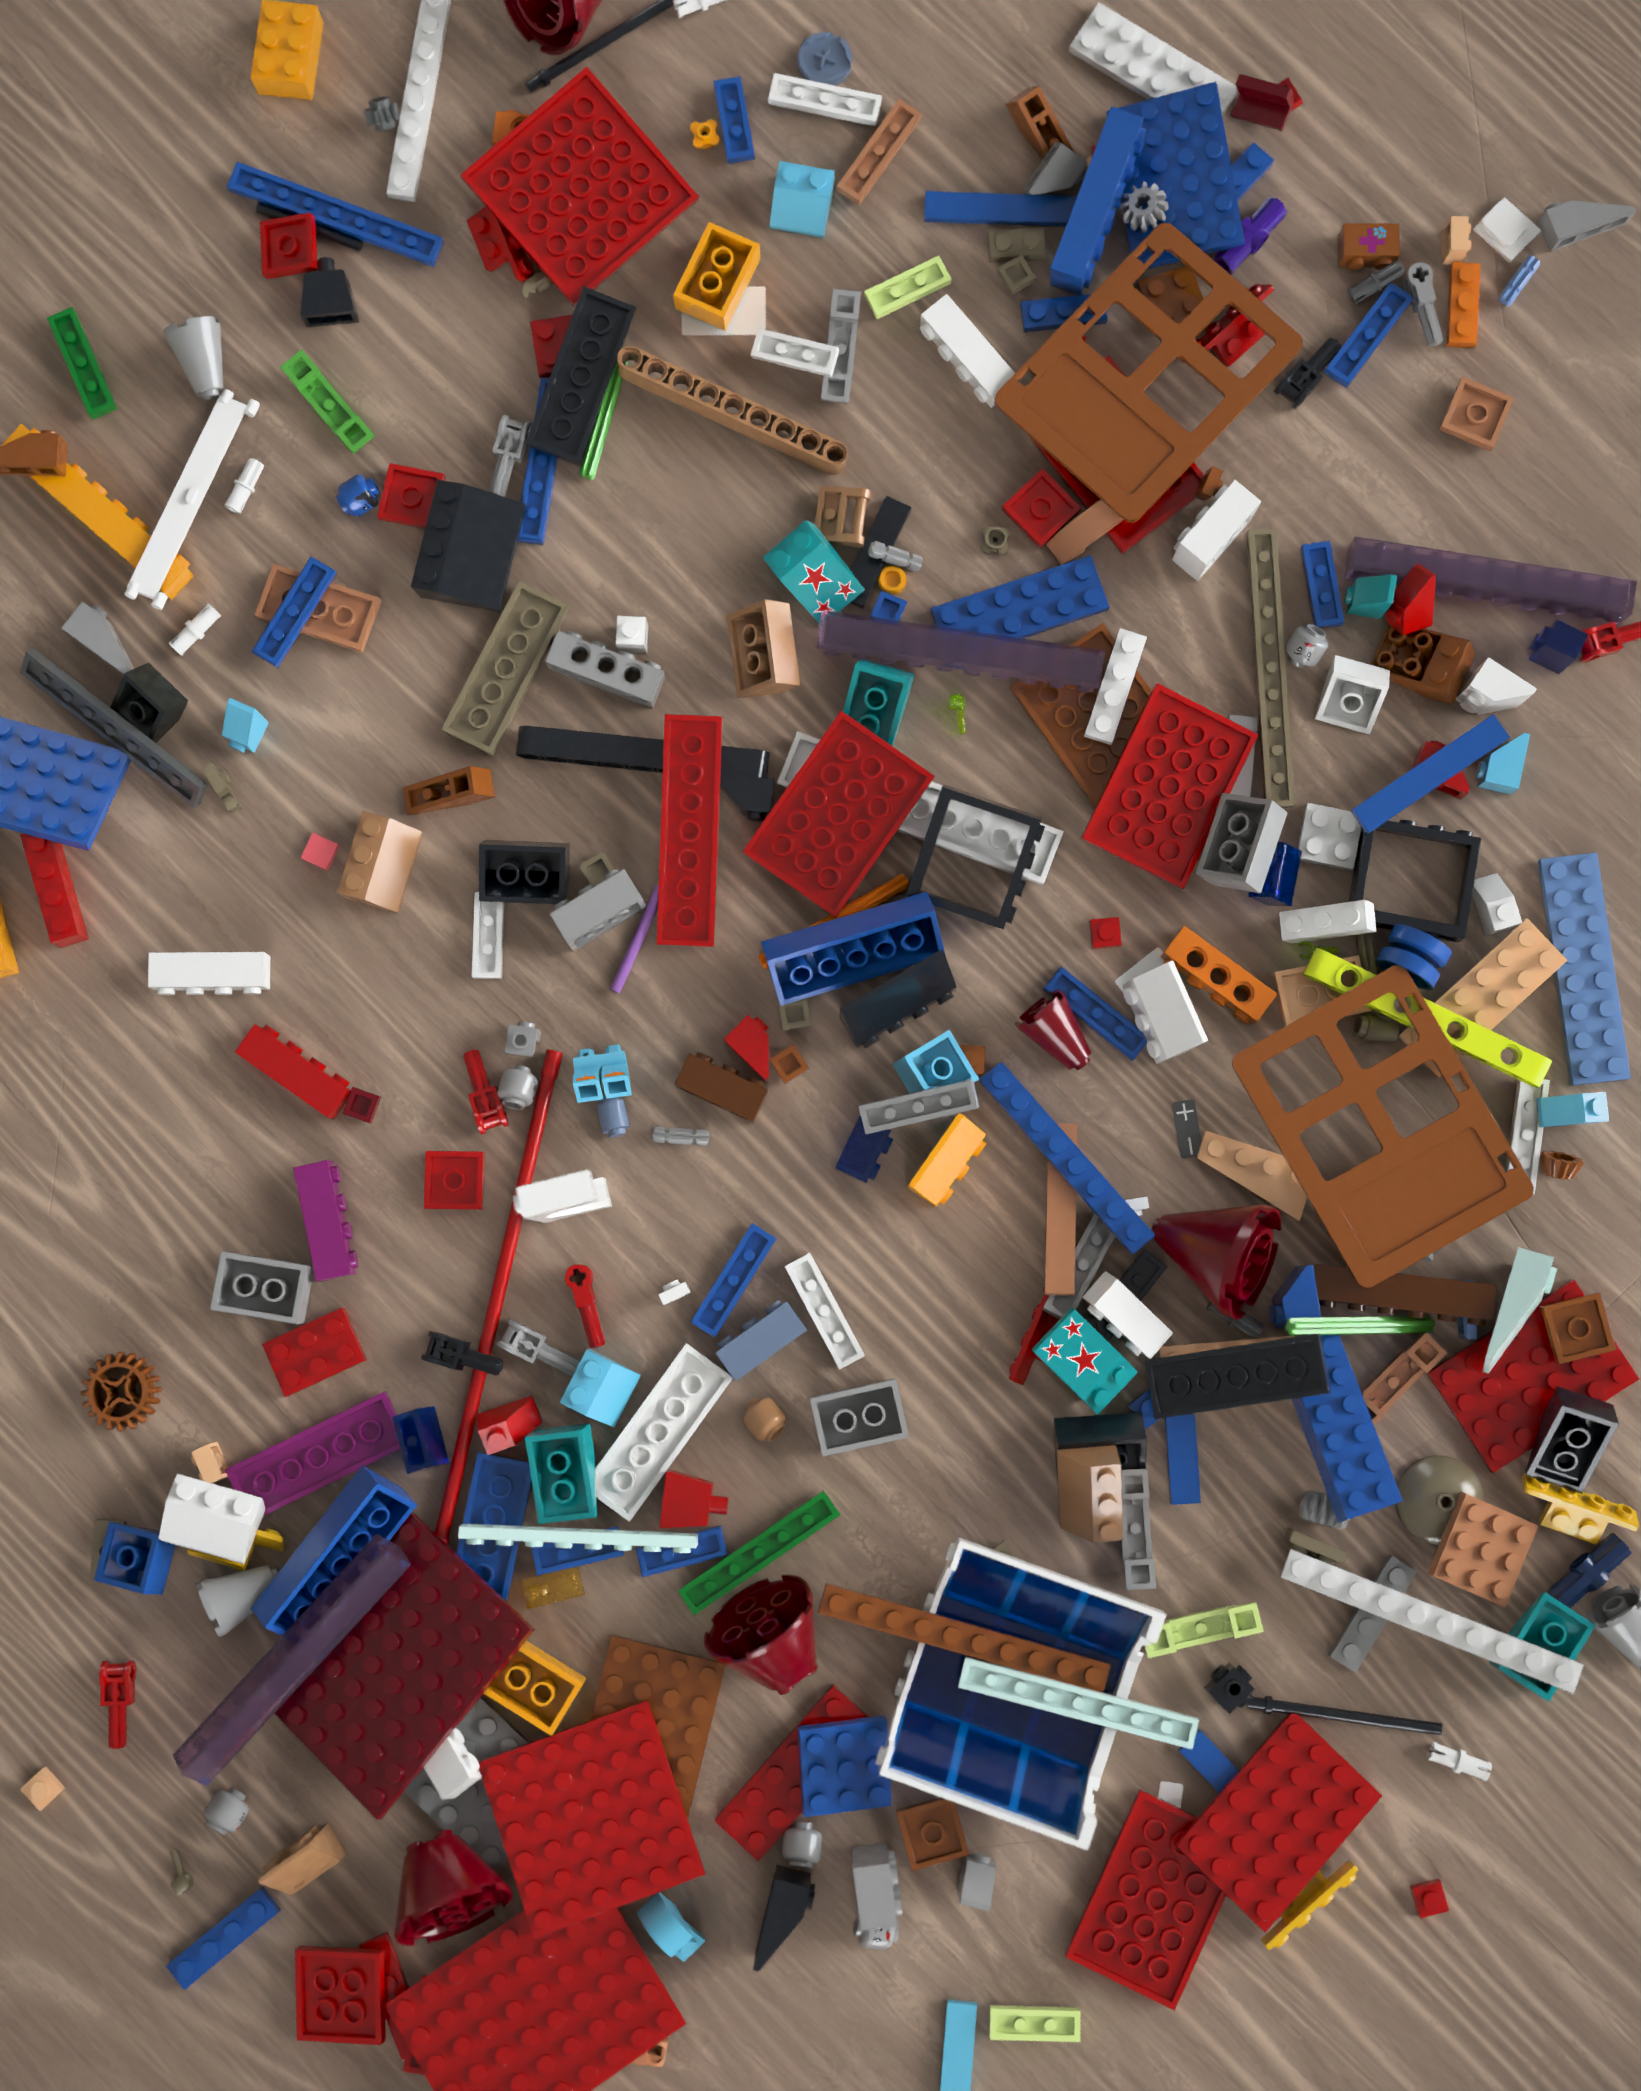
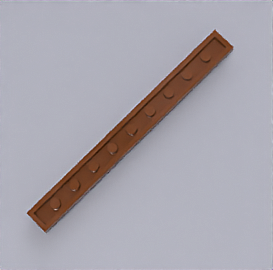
(963, 1637)

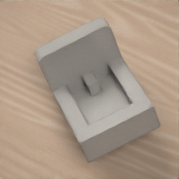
(522, 1039)

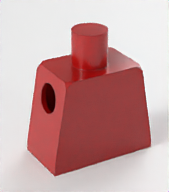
(689, 1501)

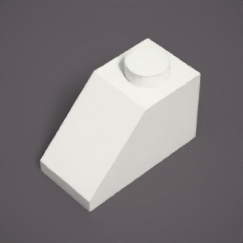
(1495, 904)

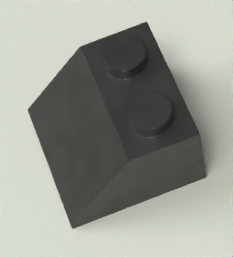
(148, 701)

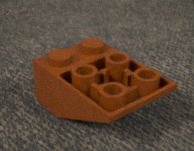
(1425, 662)

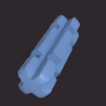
(1519, 280)

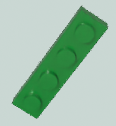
(82, 363)

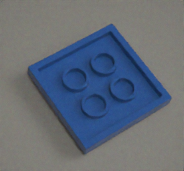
(840, 1766)

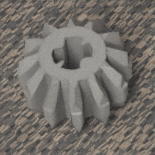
(1146, 196)
(1318, 1509)

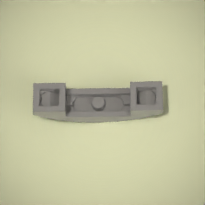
(842, 334)
(1136, 1542)

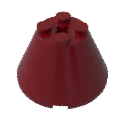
(767, 1633)
(445, 1890)

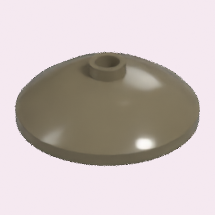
(1424, 1487)

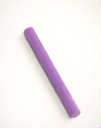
(636, 942)

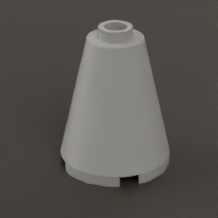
(199, 353)
(232, 1595)
(1619, 1620)

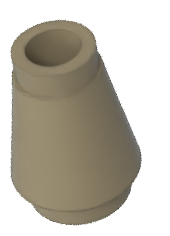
(1372, 1028)

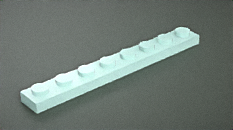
(565, 1537)
(1078, 1702)

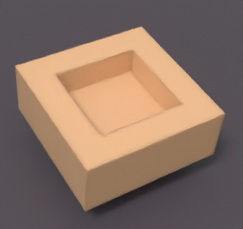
(42, 1788)

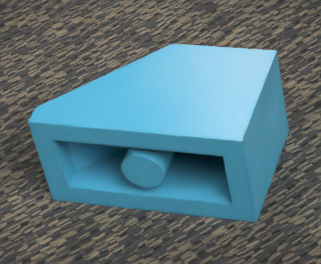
(243, 726)
(1504, 767)
(1572, 1109)

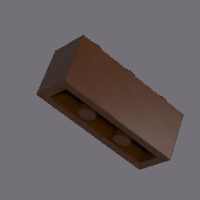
(722, 1086)

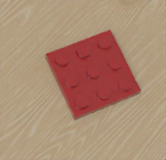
(340, 1995)

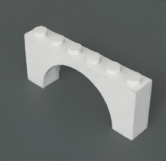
(562, 1197)

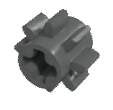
(382, 113)

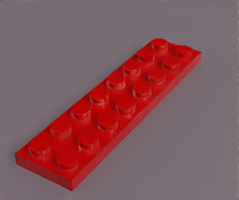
(689, 830)

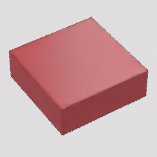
(320, 851)

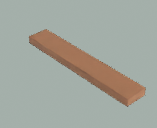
(1060, 1229)

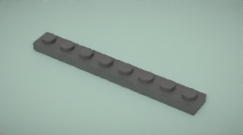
(113, 728)

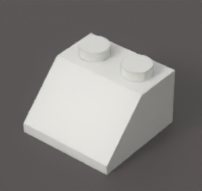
(1493, 689)
(1353, 694)

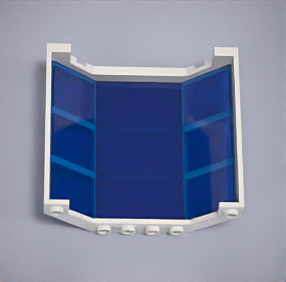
(994, 1751)

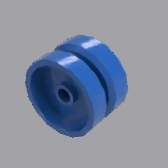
(1416, 953)

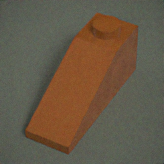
(1037, 120)
(35, 455)
(449, 790)

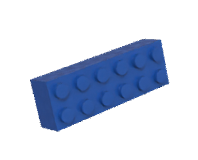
(1096, 200)
(853, 948)
(1346, 1441)
(361, 1511)

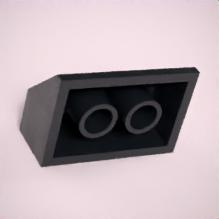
(523, 871)
(1121, 1429)

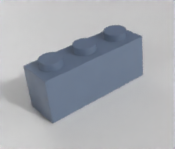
(760, 1339)

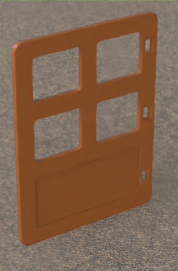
(1102, 420)
(1418, 1187)

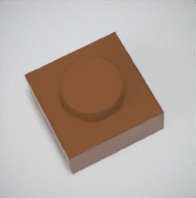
(1210, 484)
(975, 1056)
(789, 1064)

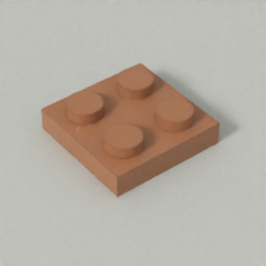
(1476, 414)

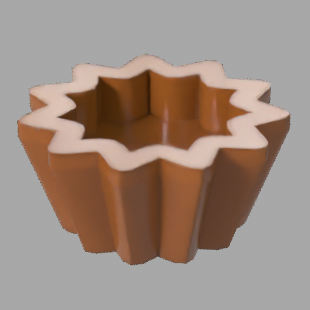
(1560, 1164)

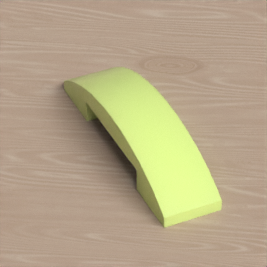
(1206, 1627)

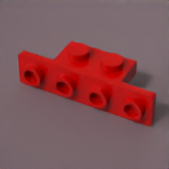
(498, 246)
(1234, 332)
(1040, 1326)

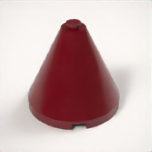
(552, 23)
(1223, 1251)

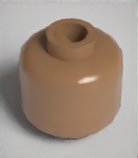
(764, 1419)

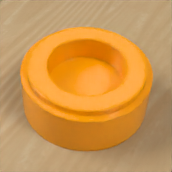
(892, 580)

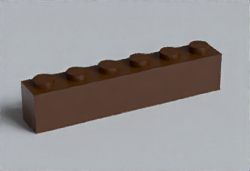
(1408, 1293)

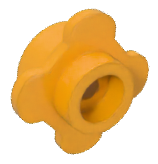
(707, 141)

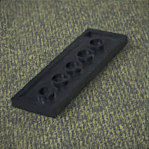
(581, 376)
(1238, 1376)

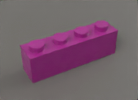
(325, 1220)

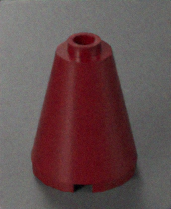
(1056, 1030)

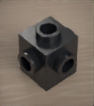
(1219, 1686)

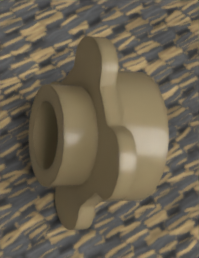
(995, 532)

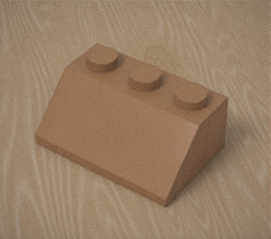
(763, 649)
(379, 862)
(1090, 1492)

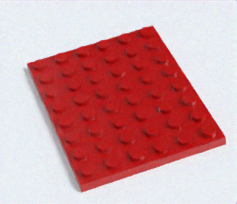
(537, 2009)

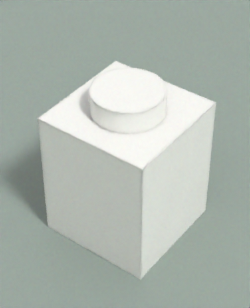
(632, 634)

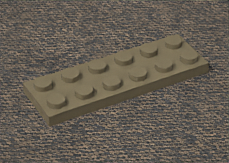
(505, 668)

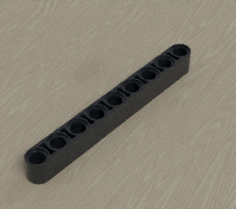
(623, 751)

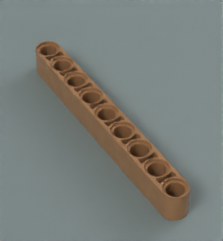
(724, 399)

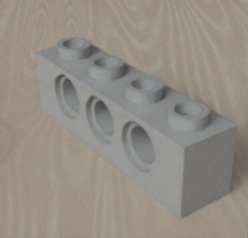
(643, 691)

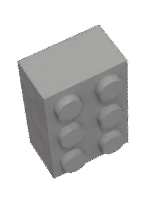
(1241, 842)
(597, 909)
(262, 1287)
(859, 1417)
(876, 1886)

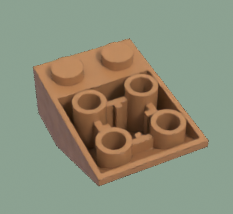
(303, 1861)

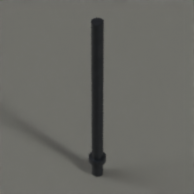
(593, 47)
(1269, 1705)

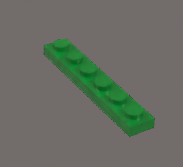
(758, 1552)

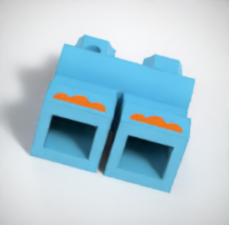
(606, 1068)

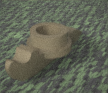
(538, 281)

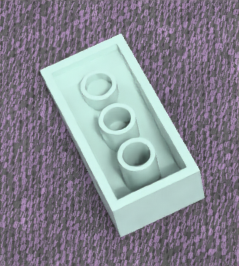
(1527, 1283)

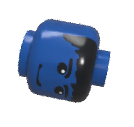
(358, 495)

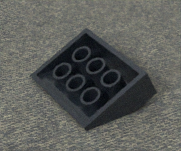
(468, 546)
(898, 1000)

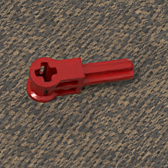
(1608, 639)
(484, 1100)
(586, 1303)
(117, 1693)

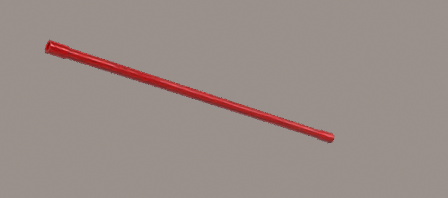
(548, 1076)

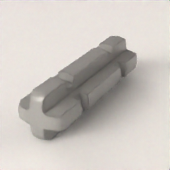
(895, 556)
(680, 1136)

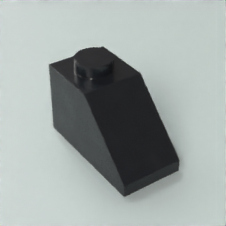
(749, 794)

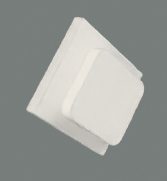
(1506, 229)

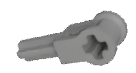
(1423, 299)
(509, 448)
(530, 1345)

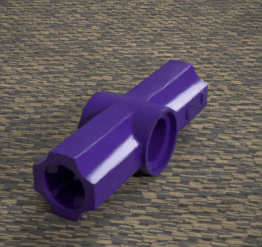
(1256, 232)

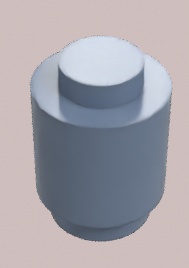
(612, 1116)

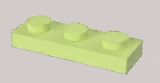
(907, 287)
(1034, 2023)

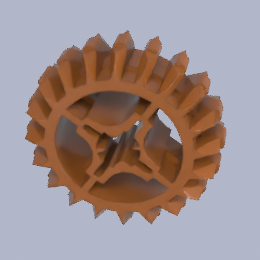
(113, 1401)

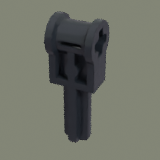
(1307, 376)
(456, 1354)

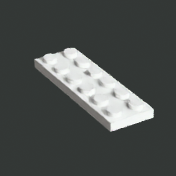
(1141, 59)
(659, 1431)

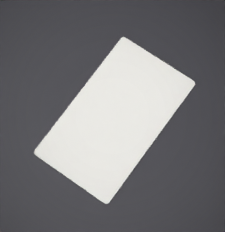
(745, 321)

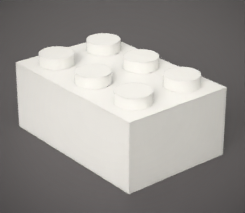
(1215, 529)

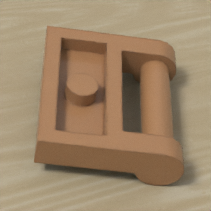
(832, 514)

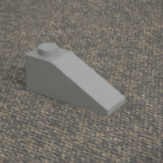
(1580, 220)
(98, 635)

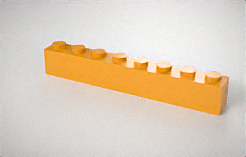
(106, 518)

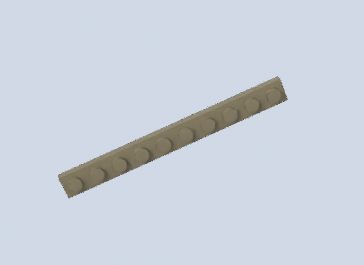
(1270, 666)

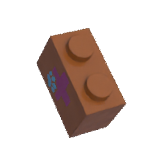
(1368, 245)

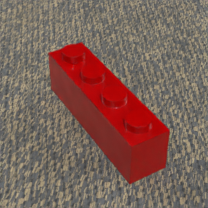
(54, 891)
(294, 1071)

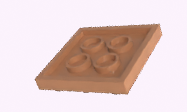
(1482, 1549)

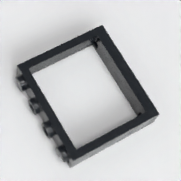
(1432, 833)
(1025, 859)

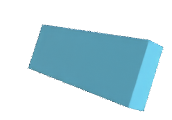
(958, 2045)

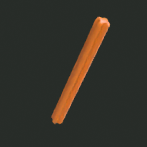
(867, 901)

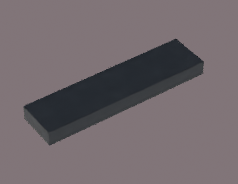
(885, 530)
(1138, 1280)

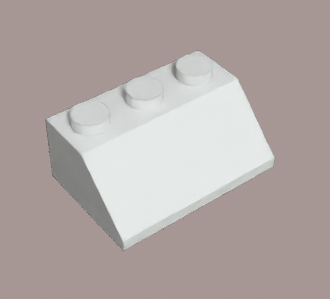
(1164, 1012)
(211, 1518)

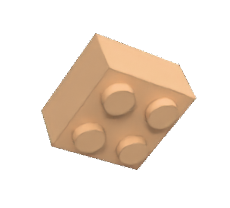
(1456, 239)
(210, 1463)

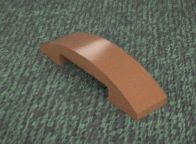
(1083, 531)
(1401, 1375)

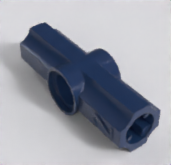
(1590, 1571)

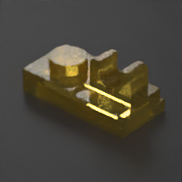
(552, 1587)

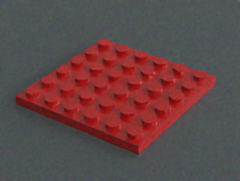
(579, 186)
(591, 1818)

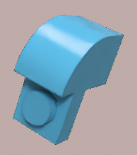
(669, 1928)

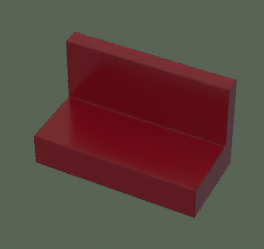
(1262, 102)

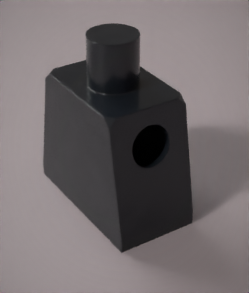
(327, 296)

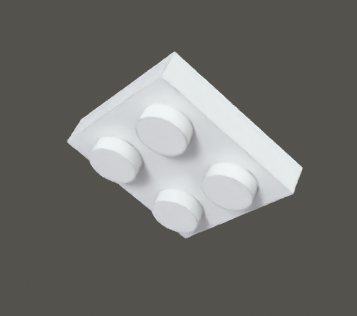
(1329, 837)

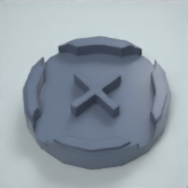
(824, 59)

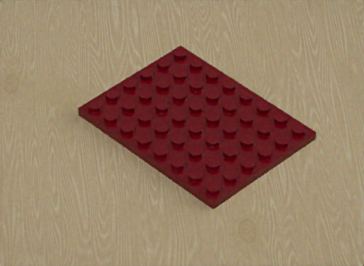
(405, 1672)

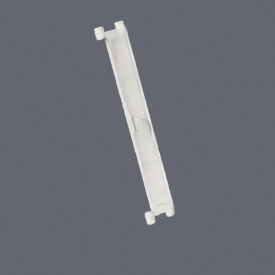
(187, 497)

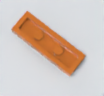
(1463, 305)

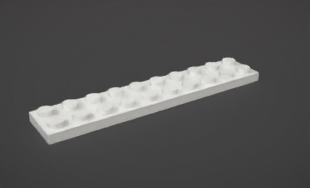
(965, 829)

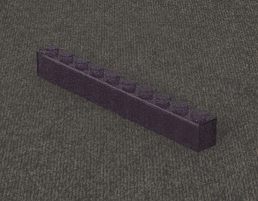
(1498, 580)
(961, 650)
(291, 1660)

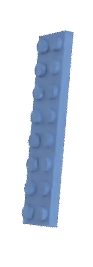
(1588, 979)

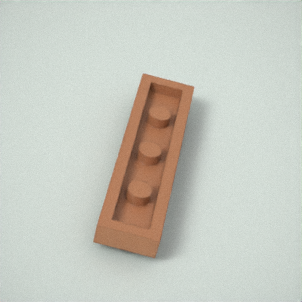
(879, 152)

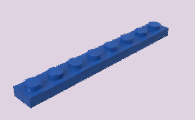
(336, 214)
(1067, 1158)

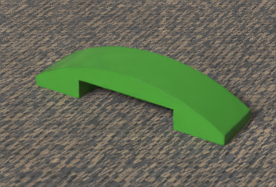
(327, 402)

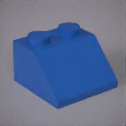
(1295, 1297)
(134, 1559)

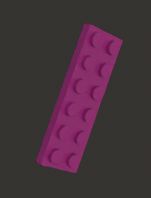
(319, 1454)

